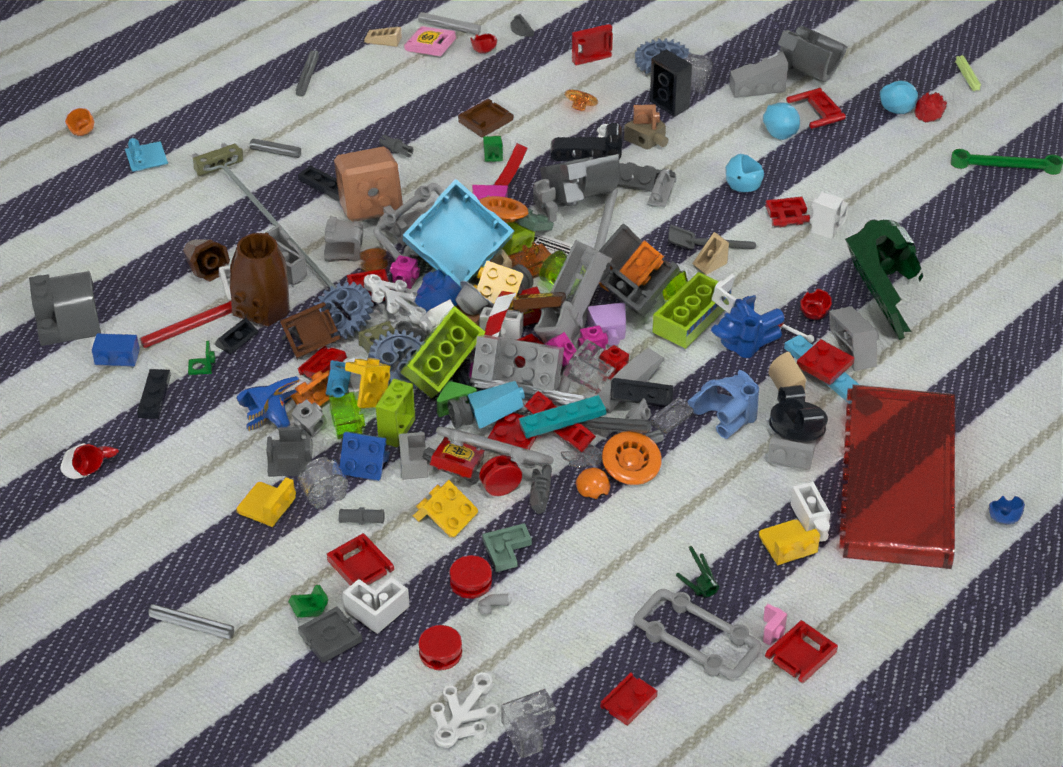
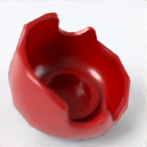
(484, 43)
(816, 304)

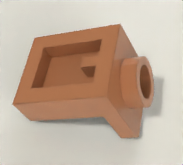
(646, 115)

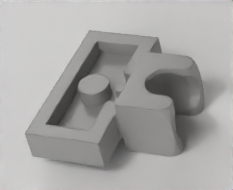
(543, 199)

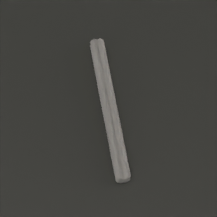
(555, 396)

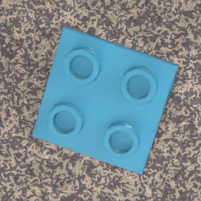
(145, 155)

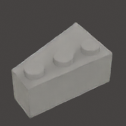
(760, 78)
(294, 258)
(856, 335)

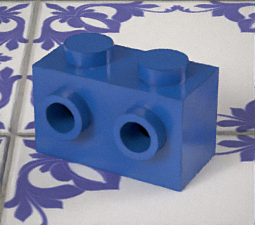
(115, 349)

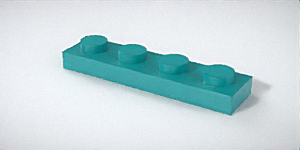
(562, 416)

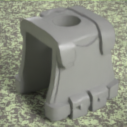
(342, 239)
(551, 325)

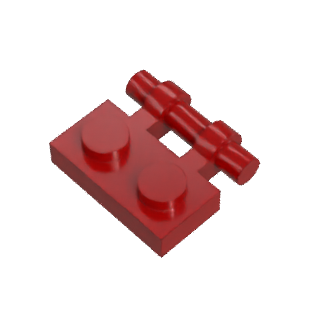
(787, 207)

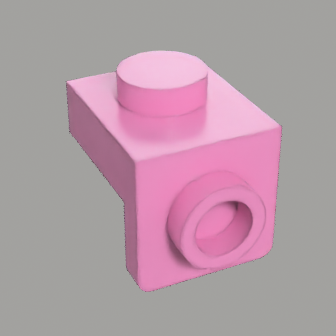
(776, 624)

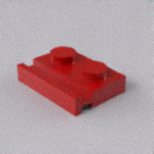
(321, 361)
(629, 699)

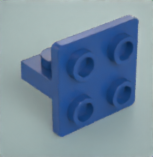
(363, 455)

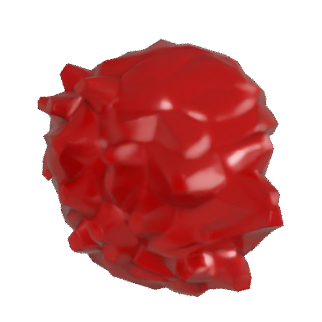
(930, 107)

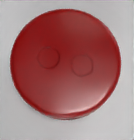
(500, 475)
(470, 577)
(440, 647)

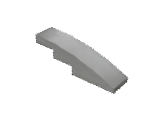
(637, 369)

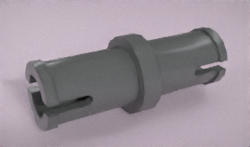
(396, 146)
(361, 516)

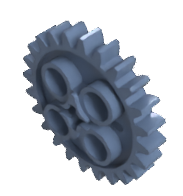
(646, 52)
(354, 301)
(386, 349)

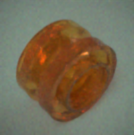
(373, 259)

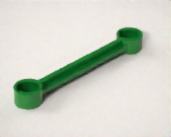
(962, 158)

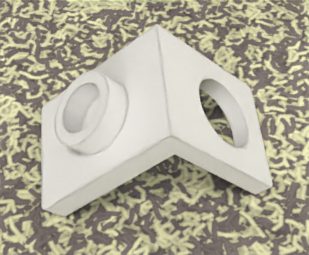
(721, 289)

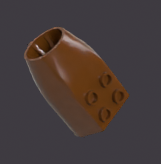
(259, 280)

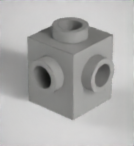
(309, 417)

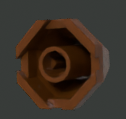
(206, 257)

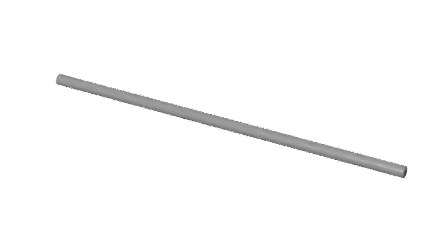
(600, 241)

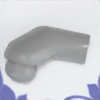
(492, 600)

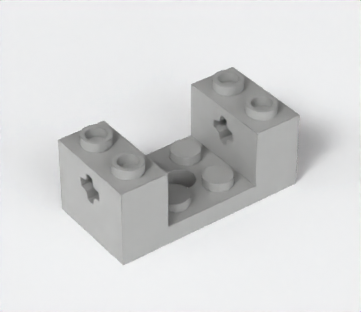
(497, 357)

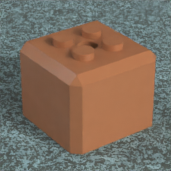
(359, 173)

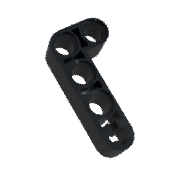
(583, 147)

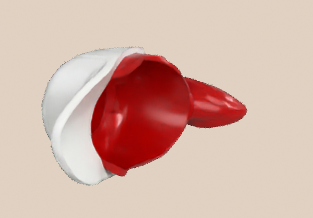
(85, 459)

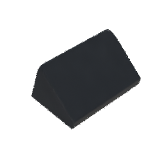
(236, 336)

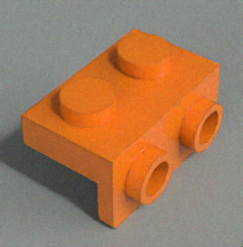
(642, 263)
(313, 391)

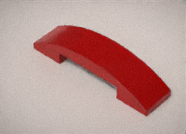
(575, 434)

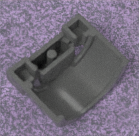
(812, 52)
(582, 178)
(638, 299)
(64, 307)

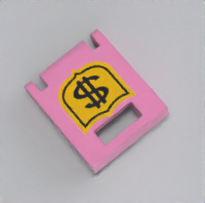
(426, 41)

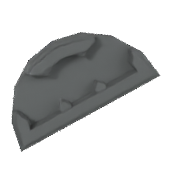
(521, 27)

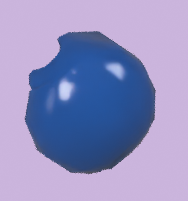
(1007, 511)

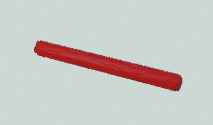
(186, 325)

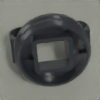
(809, 418)

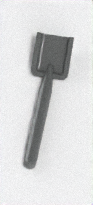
(687, 239)

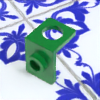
(207, 369)

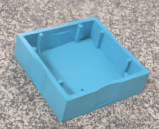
(458, 234)

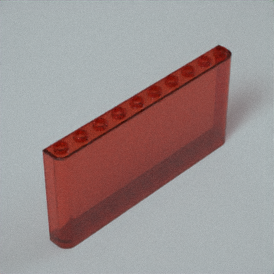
(899, 477)

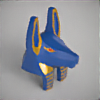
(267, 403)

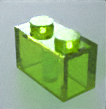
(346, 414)

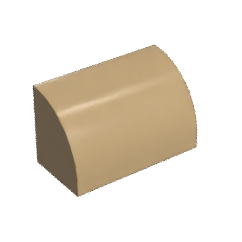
(786, 372)

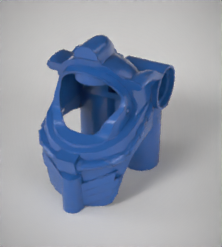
(746, 330)

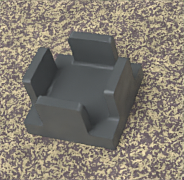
(289, 453)

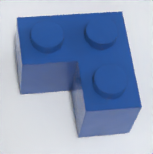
(436, 290)

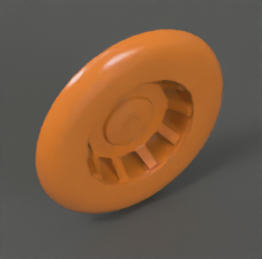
(505, 208)
(630, 464)

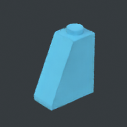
(495, 403)

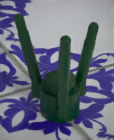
(705, 583)

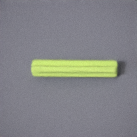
(968, 73)

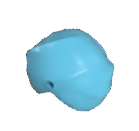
(899, 97)
(781, 120)
(744, 173)

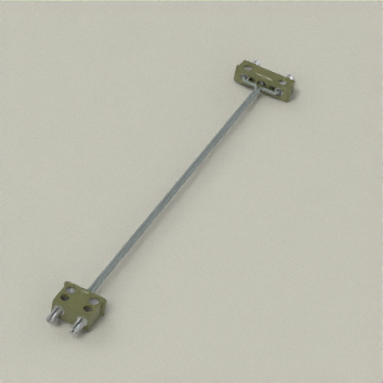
(233, 154)

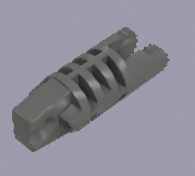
(540, 488)

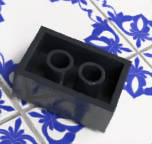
(670, 82)

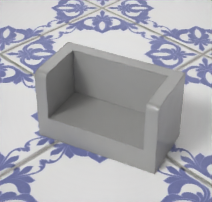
(411, 451)

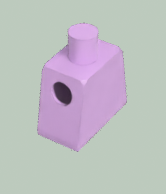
(611, 320)

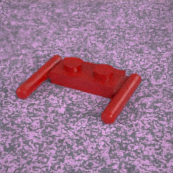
(822, 104)

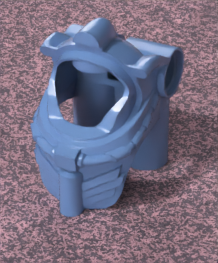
(731, 410)

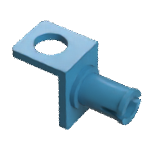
(338, 379)

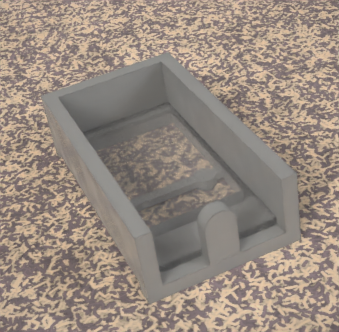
(580, 276)

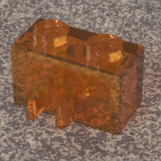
(531, 258)

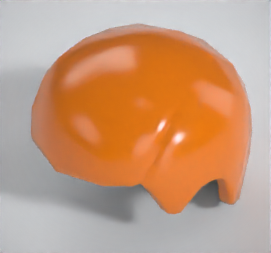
(80, 121)
(593, 483)

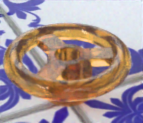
(580, 99)

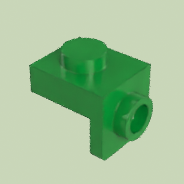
(309, 604)

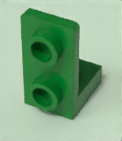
(493, 148)

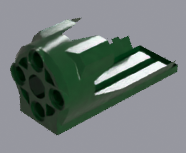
(877, 261)

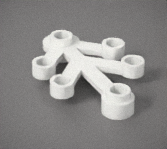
(393, 298)
(463, 713)

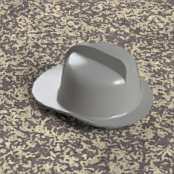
(471, 299)

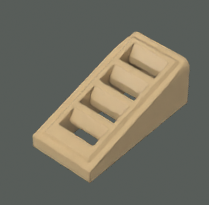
(384, 36)

